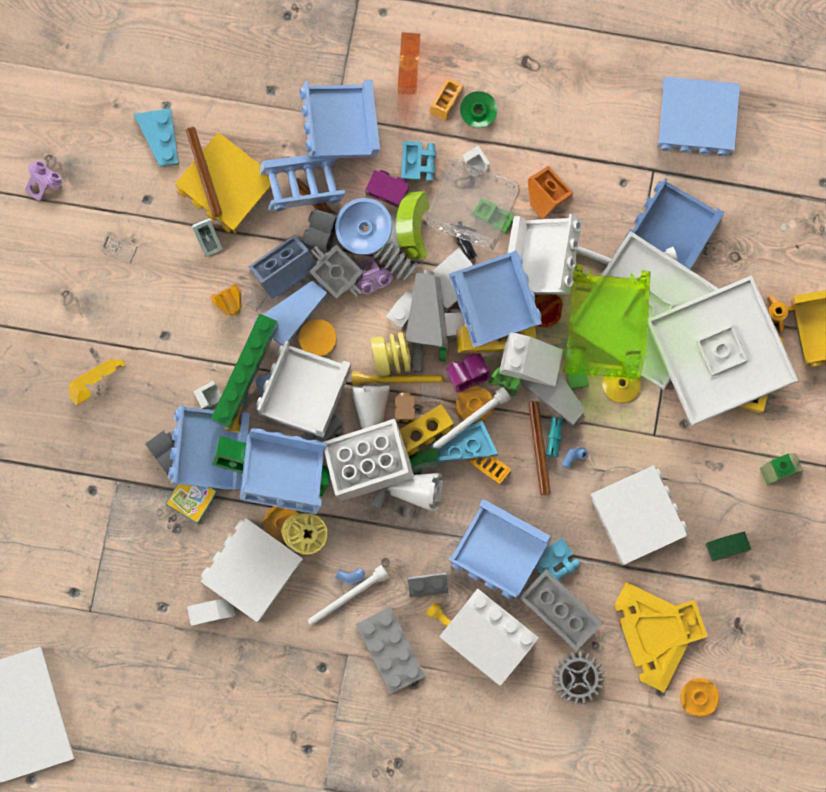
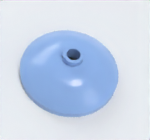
(355, 217)

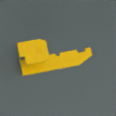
(77, 388)

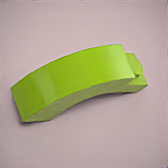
(409, 224)

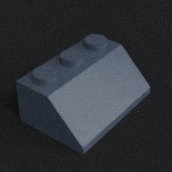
(283, 266)

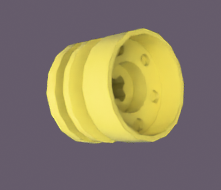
(390, 354)
(293, 532)

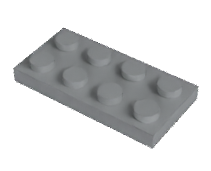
(561, 610)
(390, 650)

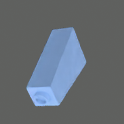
(296, 311)

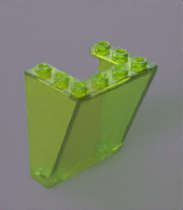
(607, 325)

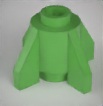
(507, 382)

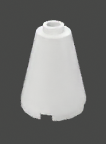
(370, 403)
(420, 491)

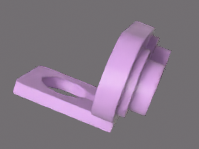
(44, 177)
(374, 278)

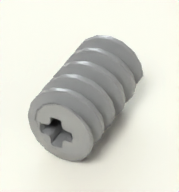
(396, 261)

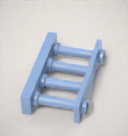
(289, 166)

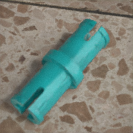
(554, 437)

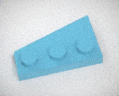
(160, 135)
(469, 444)

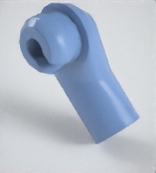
(573, 455)
(351, 578)

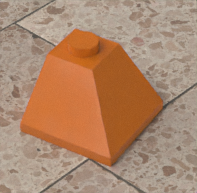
(547, 192)

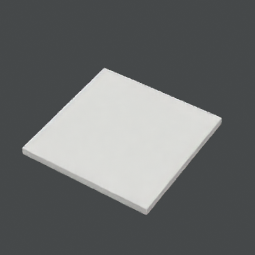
(669, 287)
(721, 350)
(30, 717)

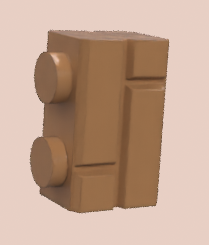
(404, 408)

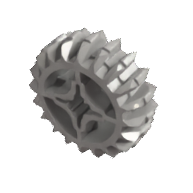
(567, 691)

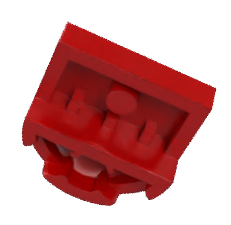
(550, 308)

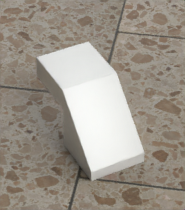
(210, 611)

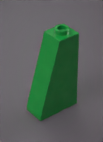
(781, 468)

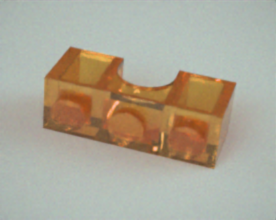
(409, 63)

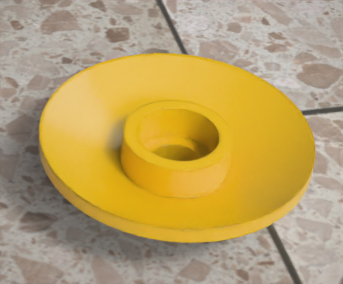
(619, 393)

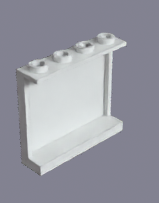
(547, 252)
(303, 390)
(638, 514)
(251, 569)

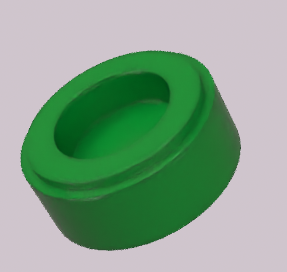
(443, 354)

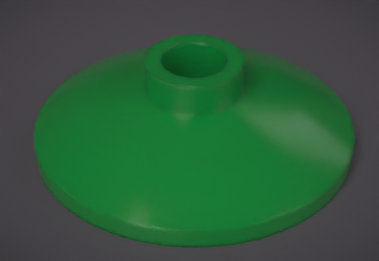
(482, 101)

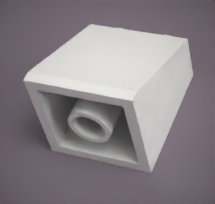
(453, 263)

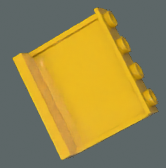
(234, 179)
(811, 326)

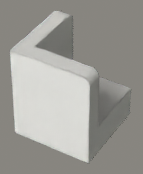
(477, 158)
(208, 395)

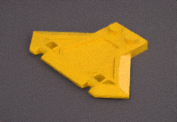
(657, 632)

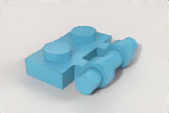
(411, 161)
(553, 556)

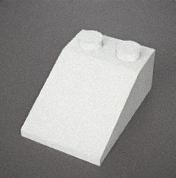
(530, 359)

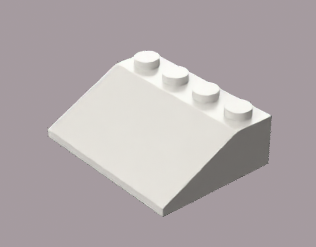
(367, 460)
(488, 637)

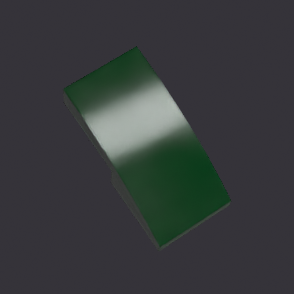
(424, 459)
(728, 546)

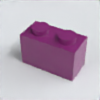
(387, 188)

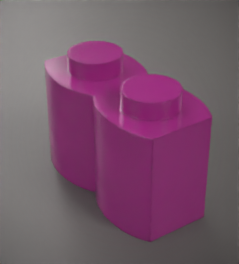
(468, 372)

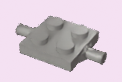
(336, 271)

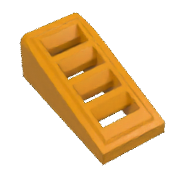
(440, 109)
(502, 476)

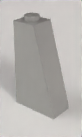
(426, 314)
(558, 399)

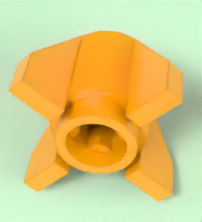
(228, 300)
(779, 307)

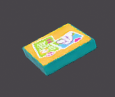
(191, 501)

